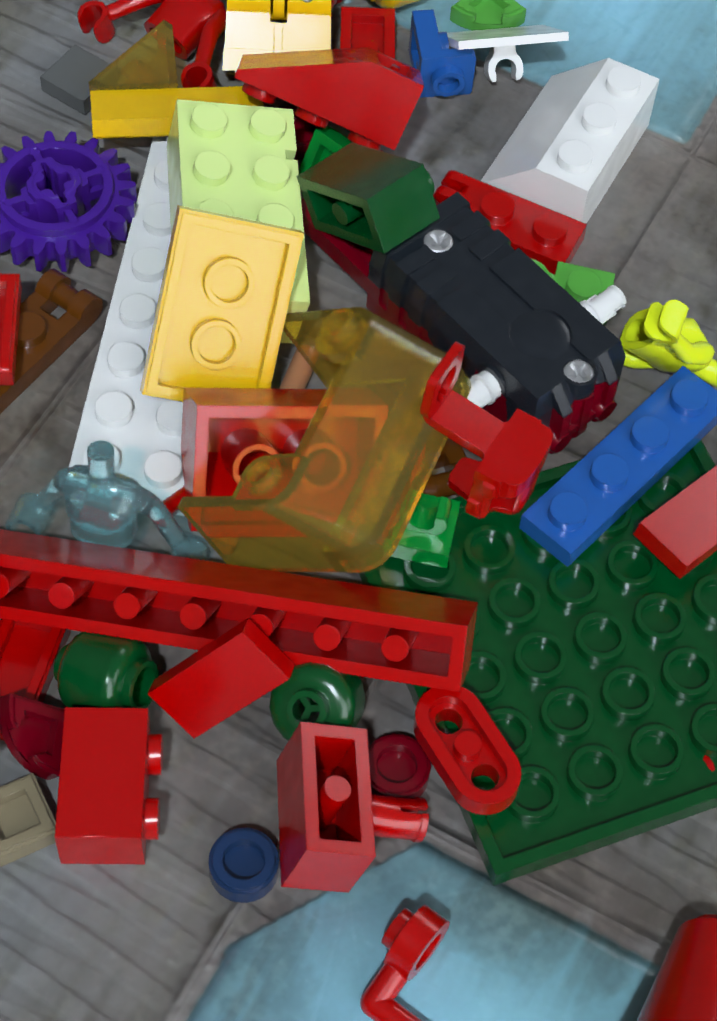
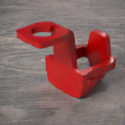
(509, 450)

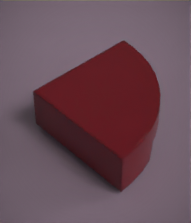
(33, 734)

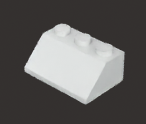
(576, 137)

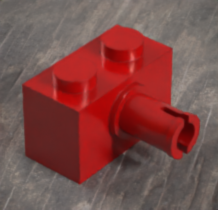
(330, 812)

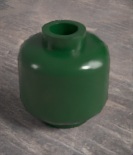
(104, 672)
(337, 699)

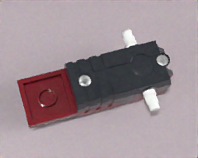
(519, 327)

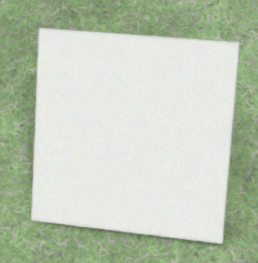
(502, 44)

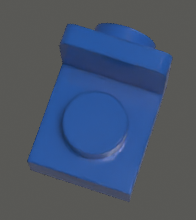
(442, 69)

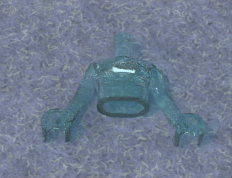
(103, 506)

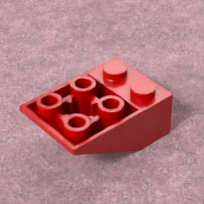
(346, 86)

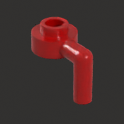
(410, 944)

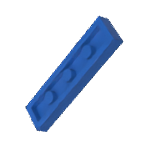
(622, 467)

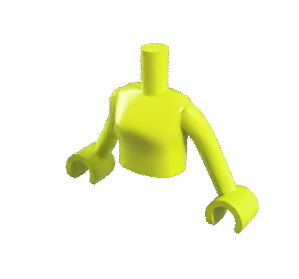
(667, 341)

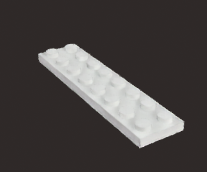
(138, 426)

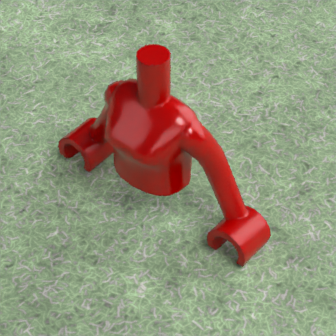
(193, 23)

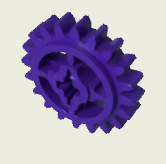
(57, 192)

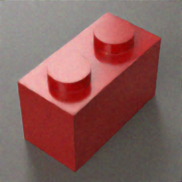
(105, 786)

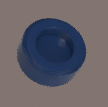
(243, 865)

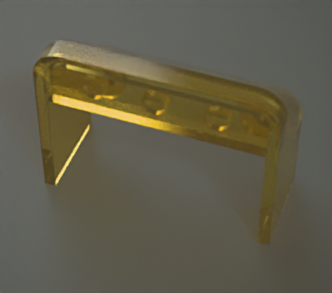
(358, 465)

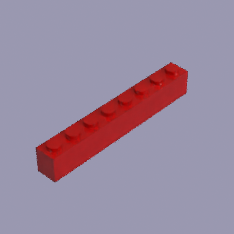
(195, 601)

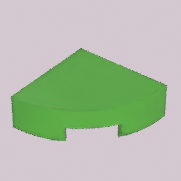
(487, 14)

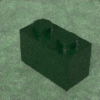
(369, 197)

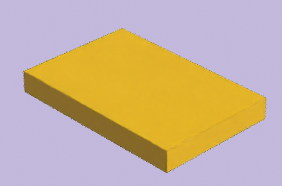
(220, 304)

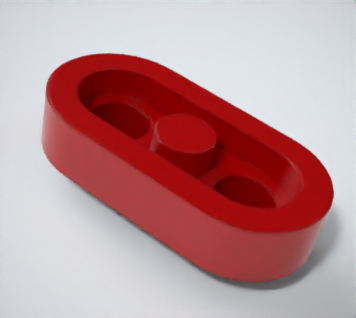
(470, 752)

